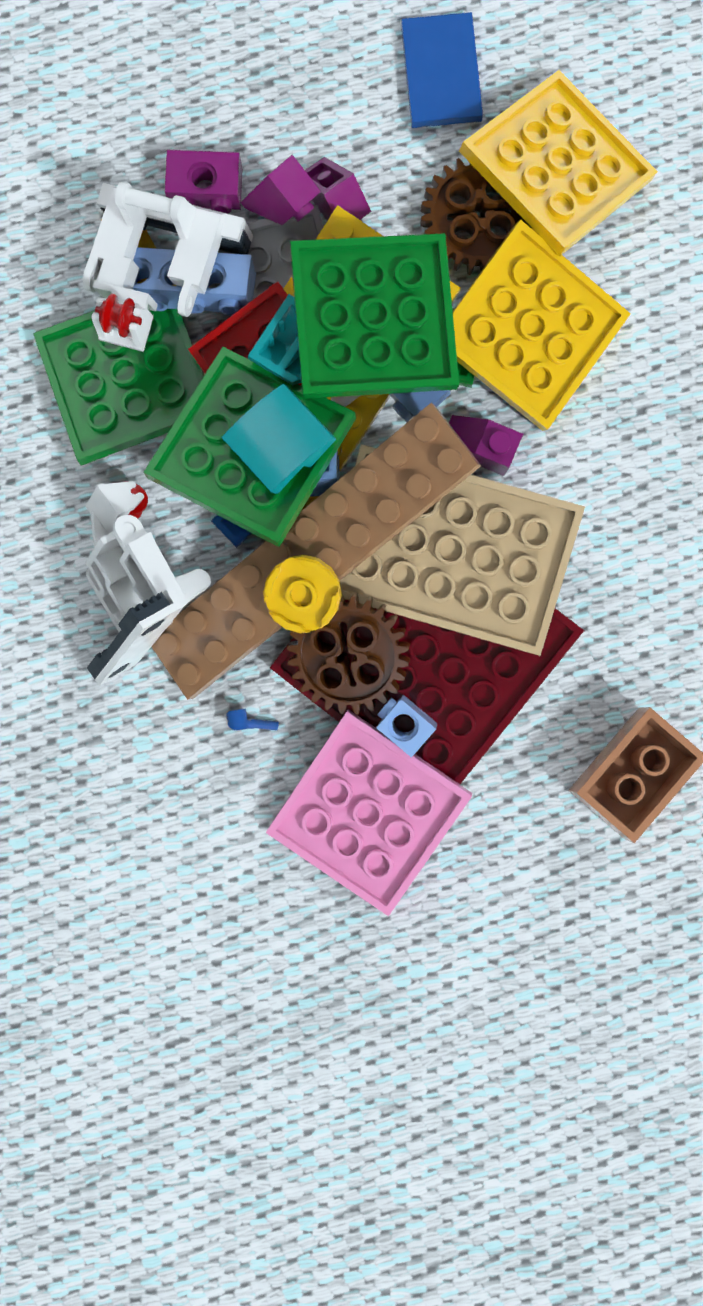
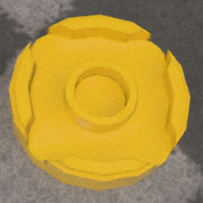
(302, 593)

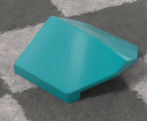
(278, 345)

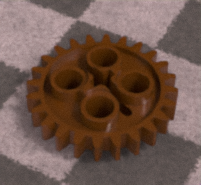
(473, 187)
(382, 651)

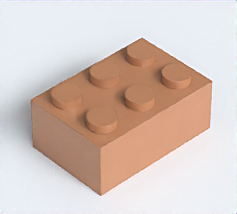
(637, 773)

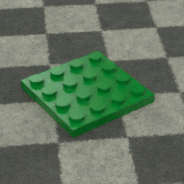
(374, 315)
(116, 393)
(210, 474)

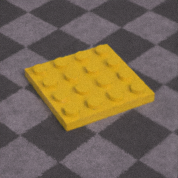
(558, 162)
(533, 326)

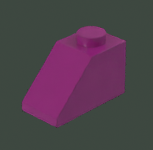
(338, 188)
(283, 193)
(488, 441)

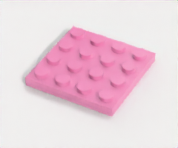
(369, 813)

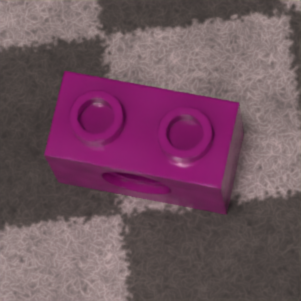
(189, 168)

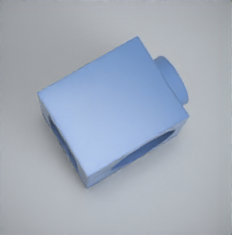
(411, 740)

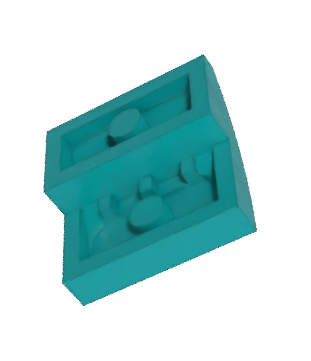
(278, 438)

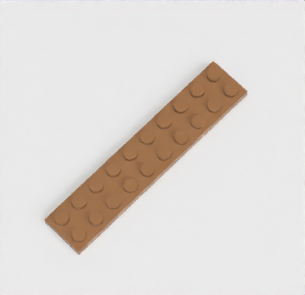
(338, 527)

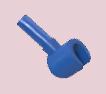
(238, 721)

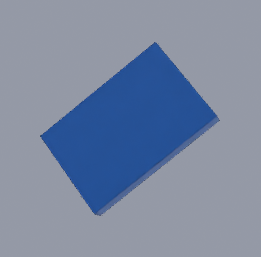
(441, 70)

